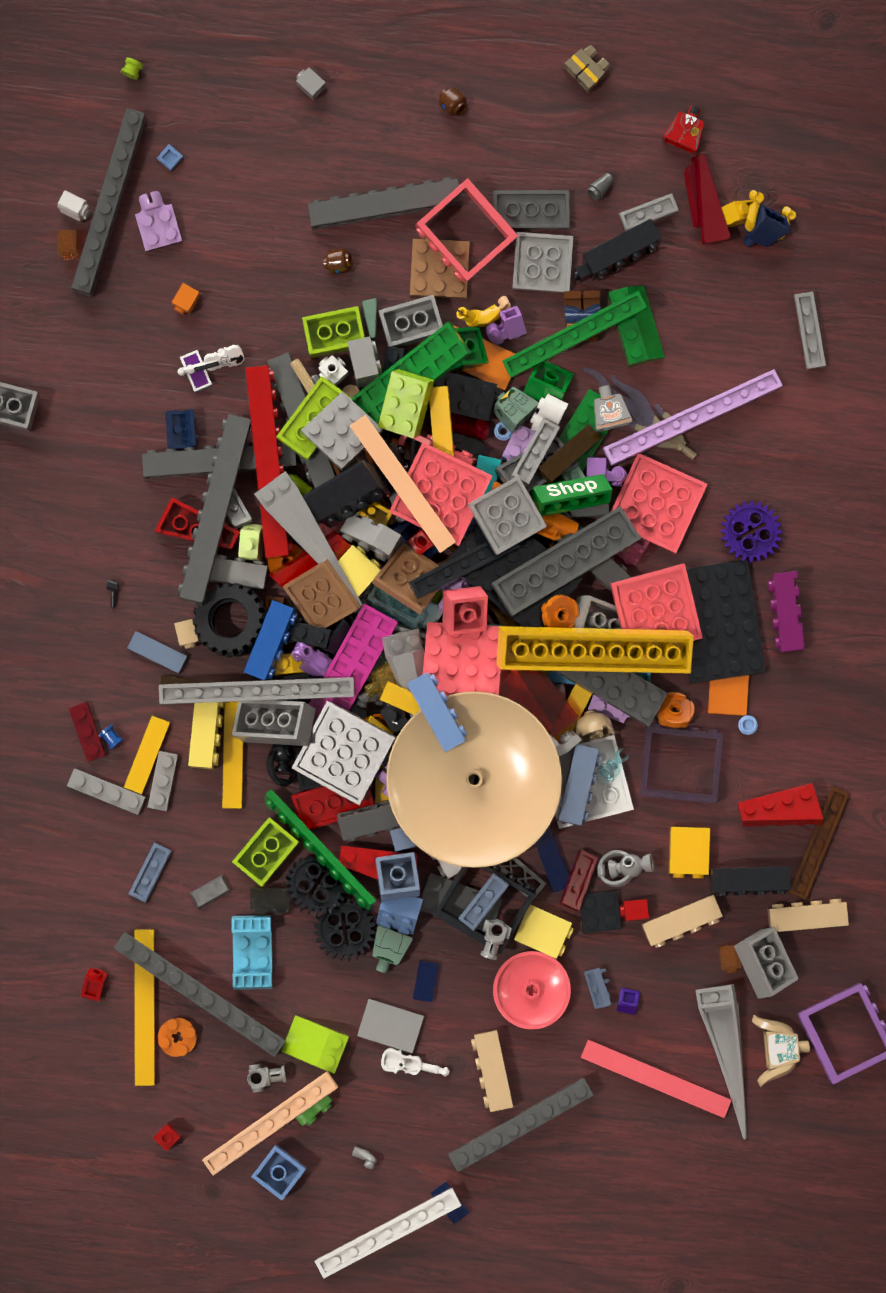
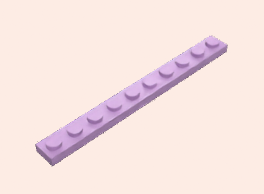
(692, 417)

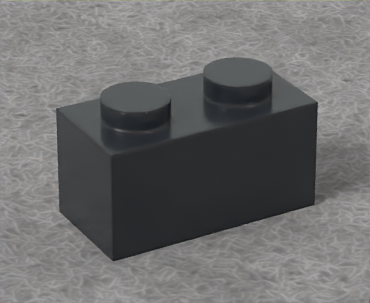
(582, 273)

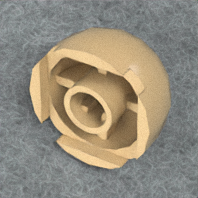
(593, 726)

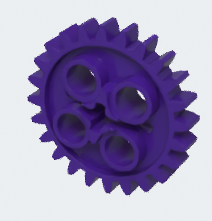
(759, 546)

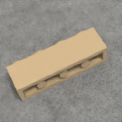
(808, 917)
(682, 920)
(493, 1071)

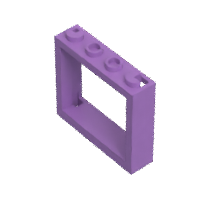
(817, 1045)

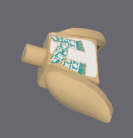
(781, 1048)

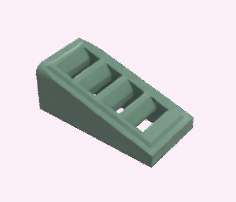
(370, 313)

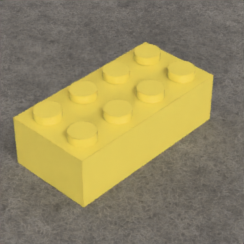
(205, 735)

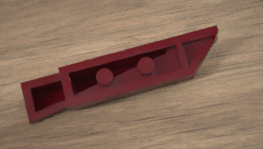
(704, 202)

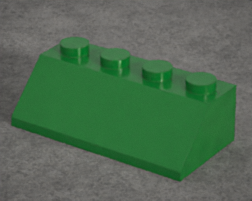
(638, 333)

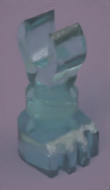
(606, 769)

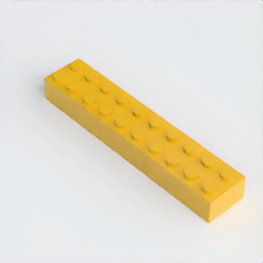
(594, 649)

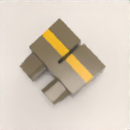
(584, 69)

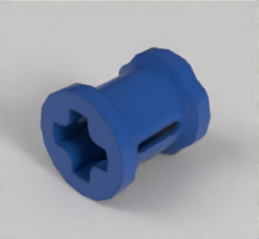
(111, 737)

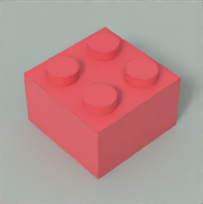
(465, 610)

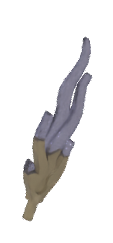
(642, 412)

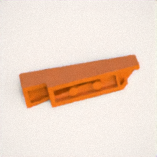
(556, 524)

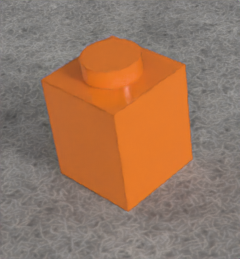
(185, 299)

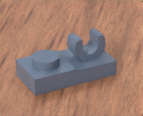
(597, 987)

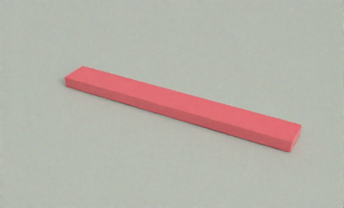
(656, 1078)

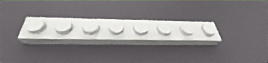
(388, 1232)

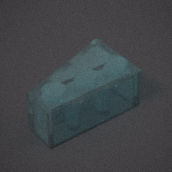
(395, 609)

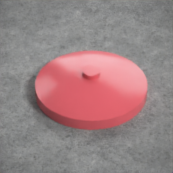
(531, 990)

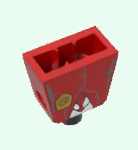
(685, 131)

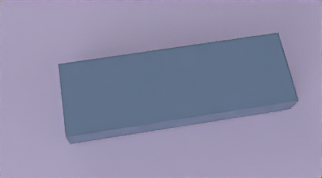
(157, 652)
(150, 872)
(483, 901)

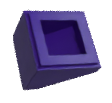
(628, 1001)

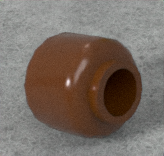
(453, 101)
(338, 261)

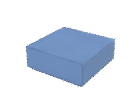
(170, 157)

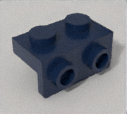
(181, 429)

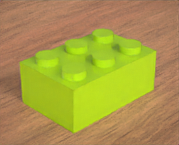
(332, 330)
(405, 403)
(265, 852)

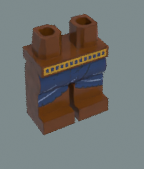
(572, 306)

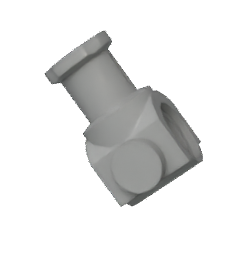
(495, 939)
(266, 1076)

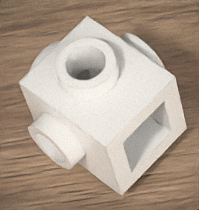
(335, 376)

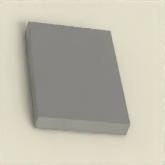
(390, 1025)

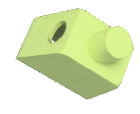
(251, 542)

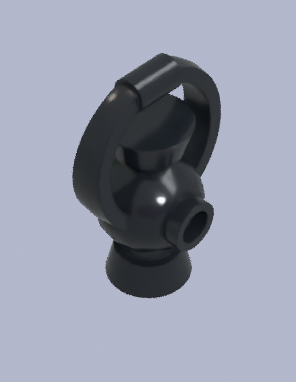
(281, 755)

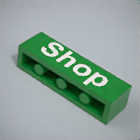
(572, 495)

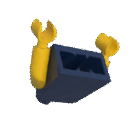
(765, 224)

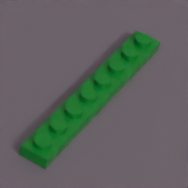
(574, 334)
(323, 855)

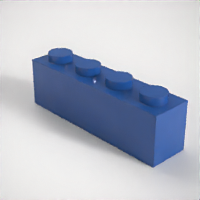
(270, 641)

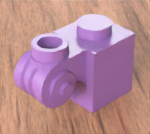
(511, 326)
(599, 466)
(314, 661)

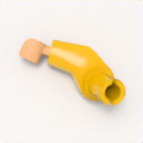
(482, 318)

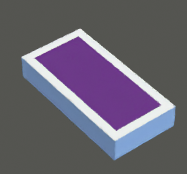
(200, 379)

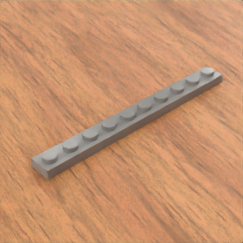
(256, 690)

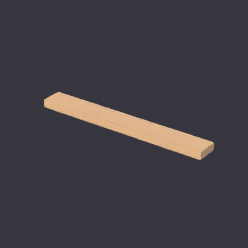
(402, 483)
(270, 1123)

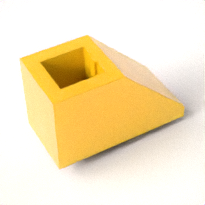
(736, 212)

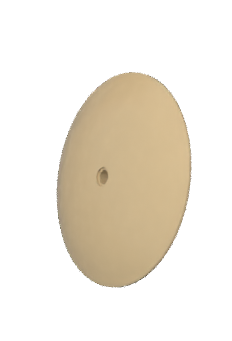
(483, 820)

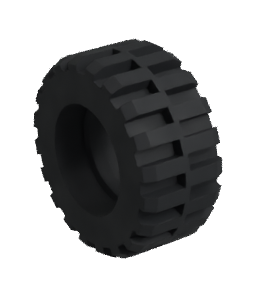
(205, 619)

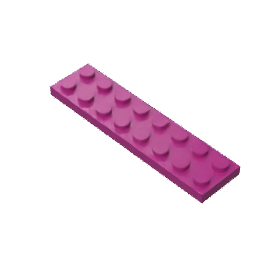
(357, 654)

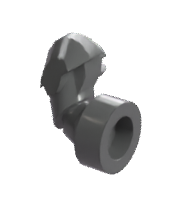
(364, 699)

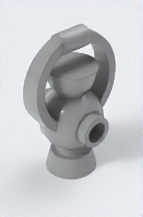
(629, 866)

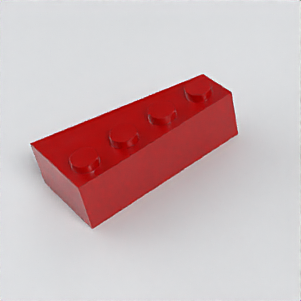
(179, 523)
(305, 562)
(783, 808)
(363, 859)

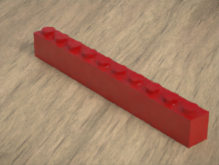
(266, 453)

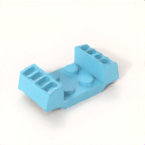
(252, 952)

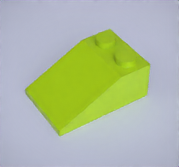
(315, 1044)

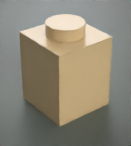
(186, 634)

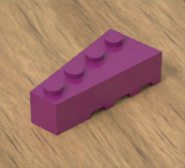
(786, 612)

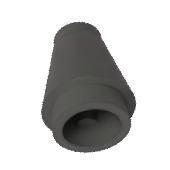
(600, 187)

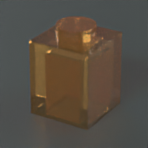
(68, 243)
(729, 959)

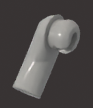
(365, 1155)

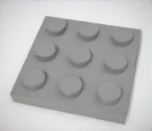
(542, 262)
(332, 431)
(507, 515)

